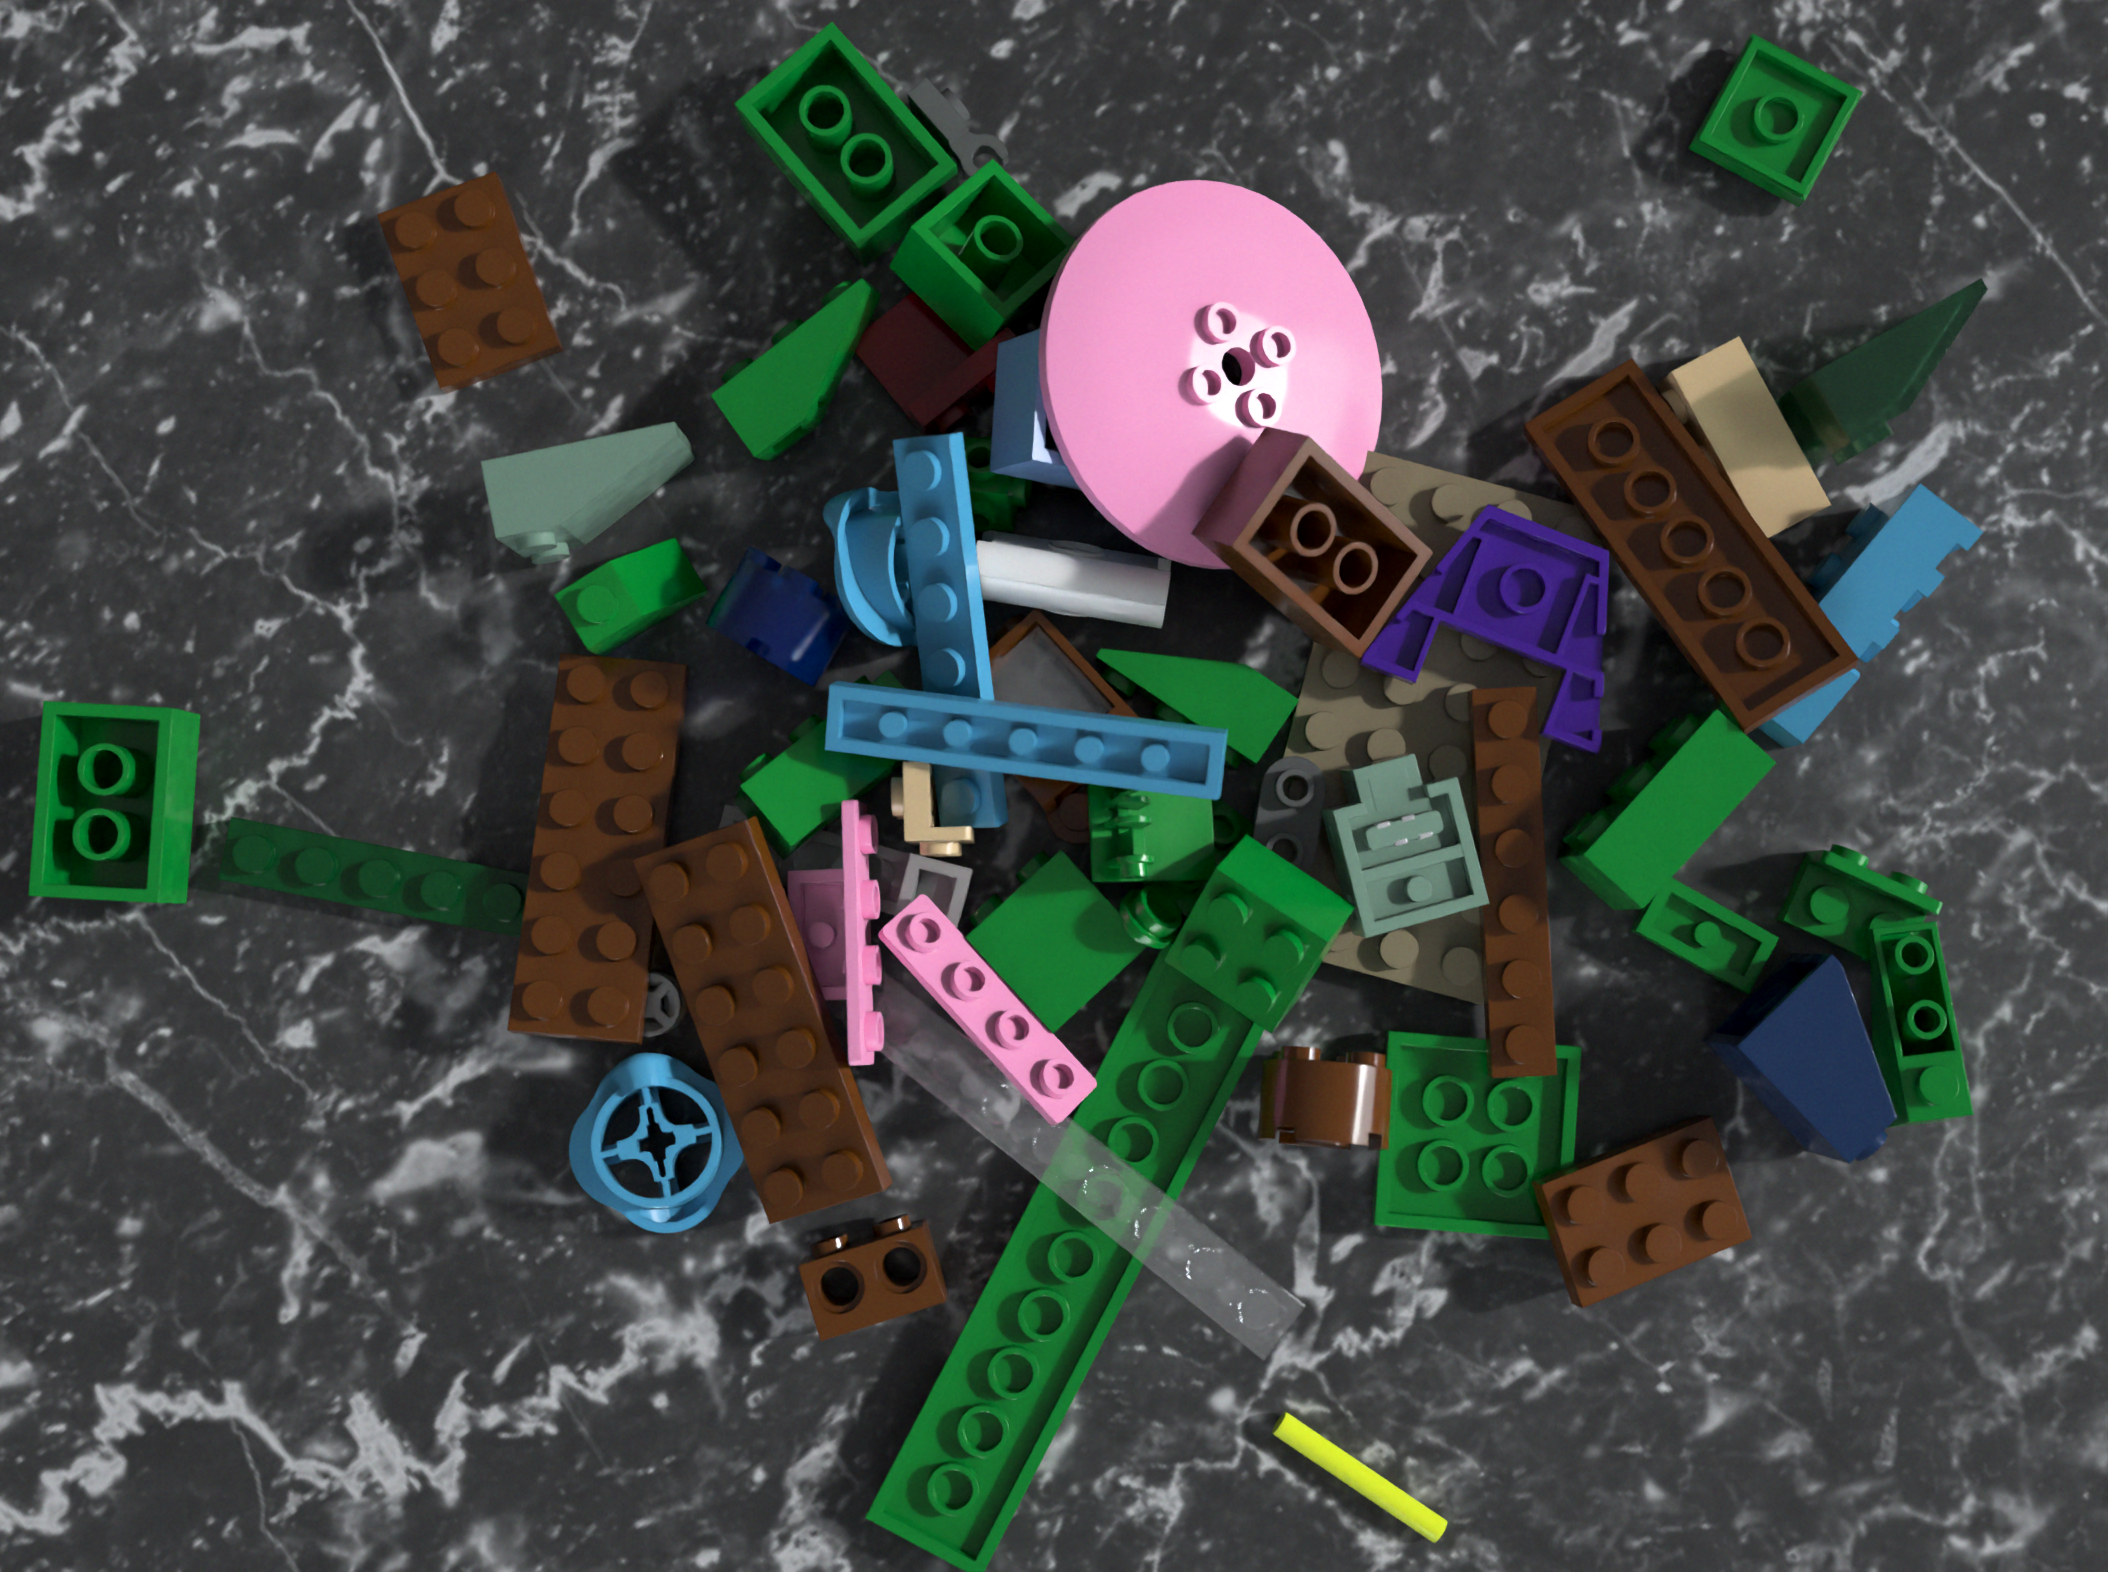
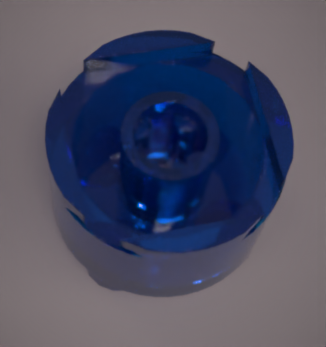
(780, 616)

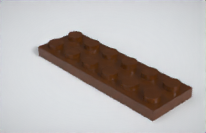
(1689, 547)
(600, 807)
(763, 1021)

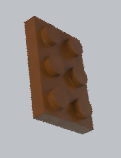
(470, 282)
(1641, 1210)

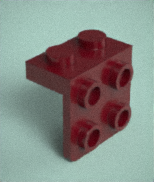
(929, 365)

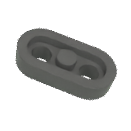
(1288, 819)

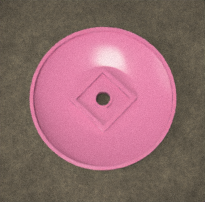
(1140, 345)

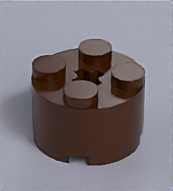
(1325, 1100)

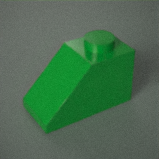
(630, 595)

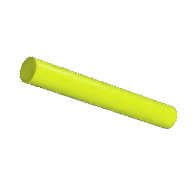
(1359, 1477)

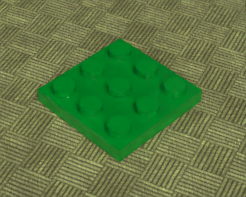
(1470, 1141)

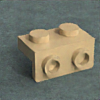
(916, 802)

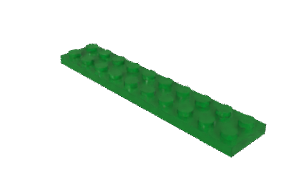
(1061, 1280)

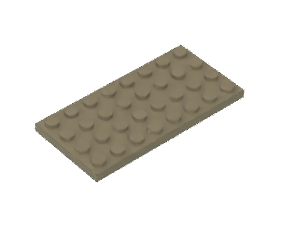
(1362, 716)

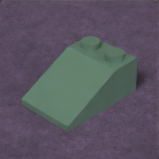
(577, 490)

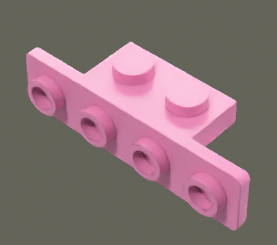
(835, 926)
(987, 1009)

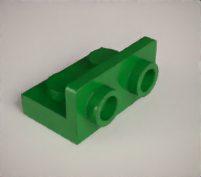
(1843, 900)

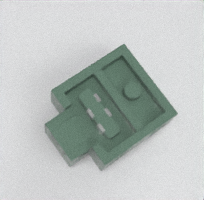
(1402, 847)

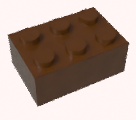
(1312, 541)

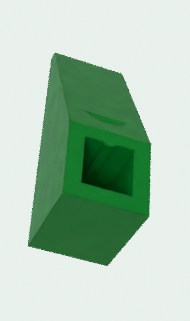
(793, 383)
(1204, 695)
(1916, 1026)

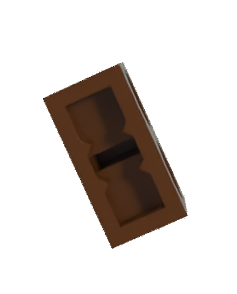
(879, 1292)

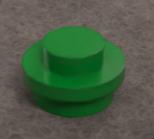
(1150, 916)

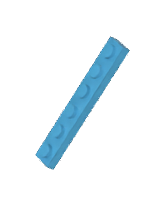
(948, 607)
(1026, 739)

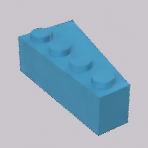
(1875, 576)

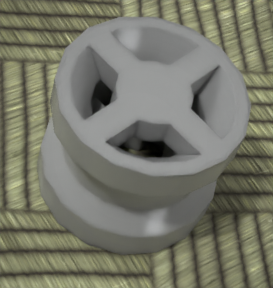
(675, 1005)

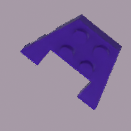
(1524, 594)

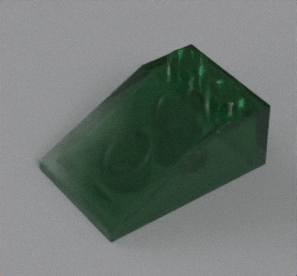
(1855, 397)

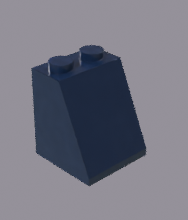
(1809, 1058)

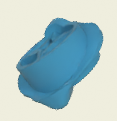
(872, 564)
(592, 1157)

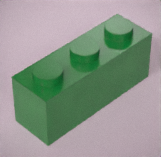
(806, 783)

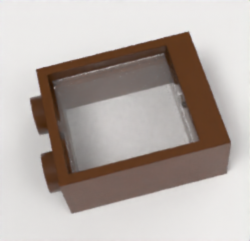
(1041, 668)

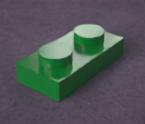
(1706, 935)

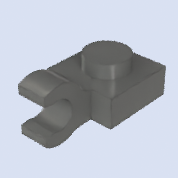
(946, 122)

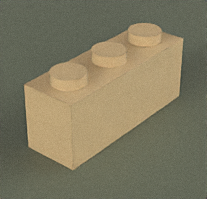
(1744, 436)

